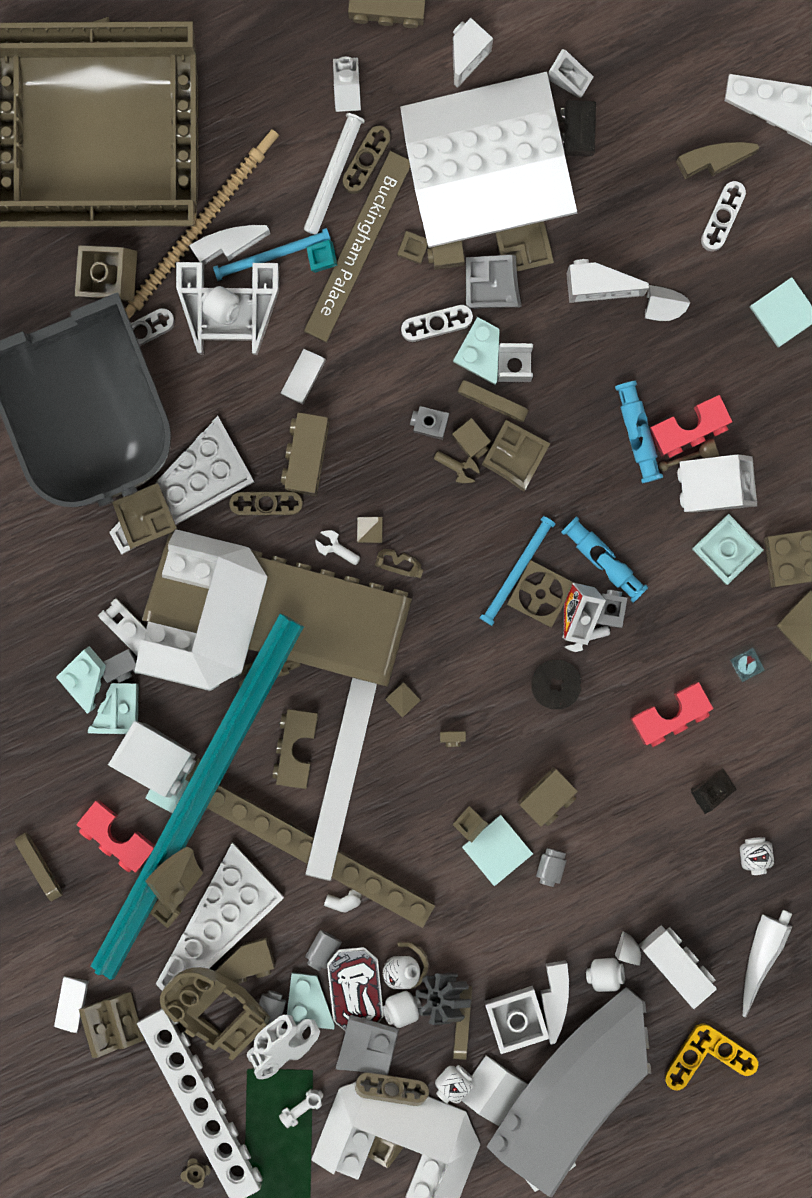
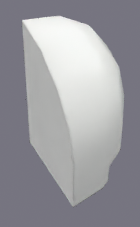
(665, 304)
(628, 950)

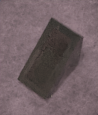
(713, 791)

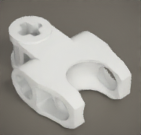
(277, 1045)

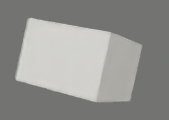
(569, 74)

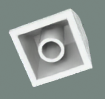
(717, 483)
(153, 759)

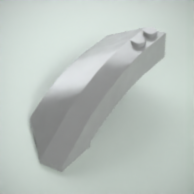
(575, 1093)

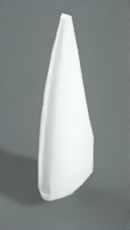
(766, 947)

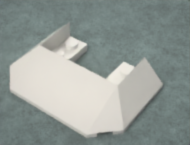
(227, 619)
(432, 1129)

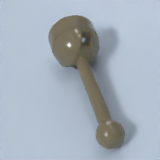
(707, 450)

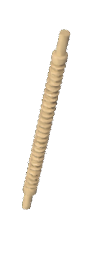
(255, 155)

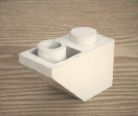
(346, 84)

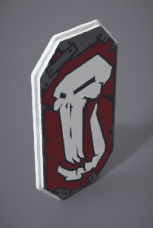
(354, 986)

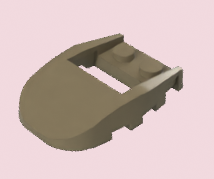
(194, 991)

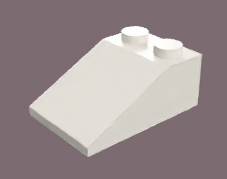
(597, 282)

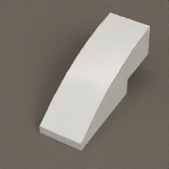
(228, 241)
(555, 998)

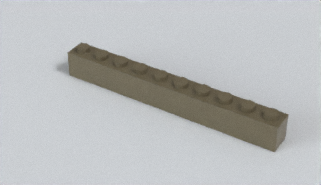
(299, 844)

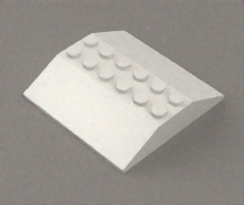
(487, 160)

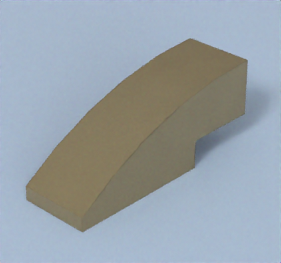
(715, 157)

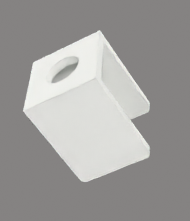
(514, 350)

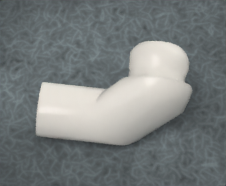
(344, 904)

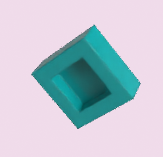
(321, 256)

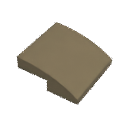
(111, 1024)

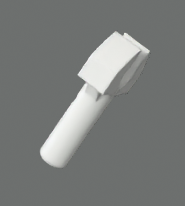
(337, 548)
(597, 633)

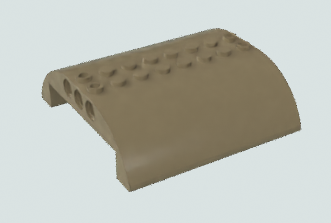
(98, 124)

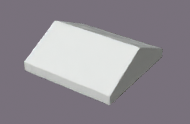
(493, 1090)

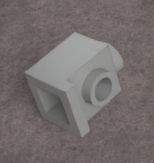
(437, 429)
(616, 618)
(120, 666)

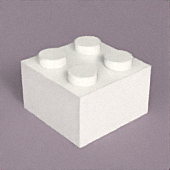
(516, 1019)

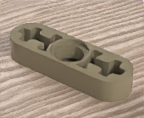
(382, 146)
(493, 401)
(247, 509)
(38, 866)
(462, 1029)
(383, 1096)

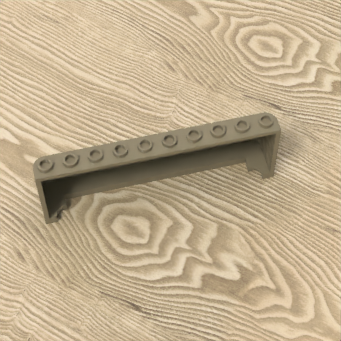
(344, 623)

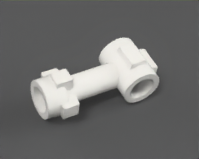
(313, 1101)

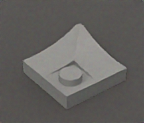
(492, 282)
(367, 1046)

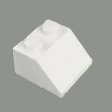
(470, 48)

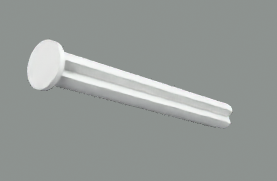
(333, 173)

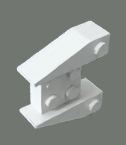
(254, 302)

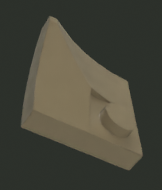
(528, 244)
(515, 454)
(144, 516)
(798, 626)
(175, 878)

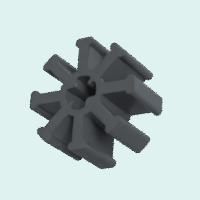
(443, 998)

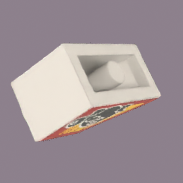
(581, 612)

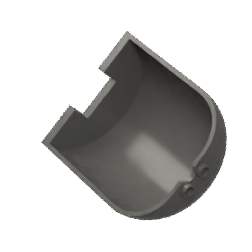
(83, 407)

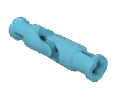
(633, 414)
(617, 572)

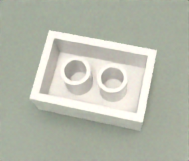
(678, 965)

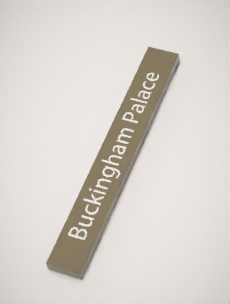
(358, 247)

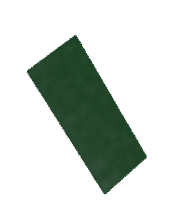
(275, 1150)

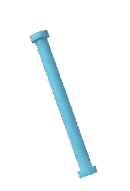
(271, 254)
(517, 570)

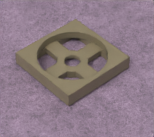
(531, 589)

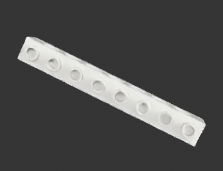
(234, 1186)

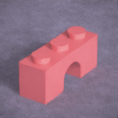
(711, 419)
(692, 705)
(97, 825)

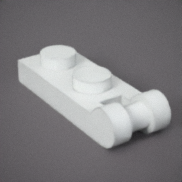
(129, 629)

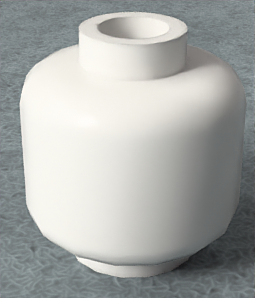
(220, 305)
(605, 974)
(401, 1009)

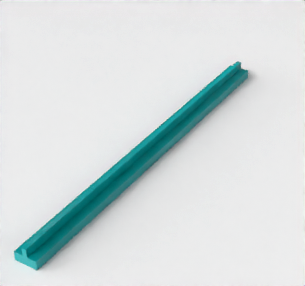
(199, 791)

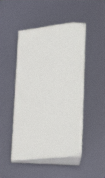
(303, 376)
(71, 1000)

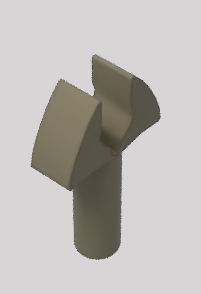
(457, 466)

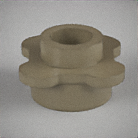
(203, 1171)

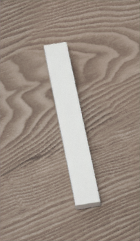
(341, 779)

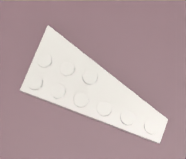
(774, 101)
(199, 478)
(227, 911)

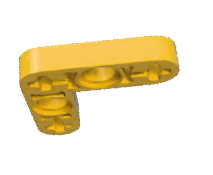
(711, 1047)

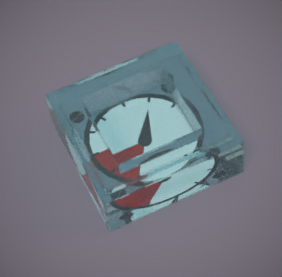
(747, 665)

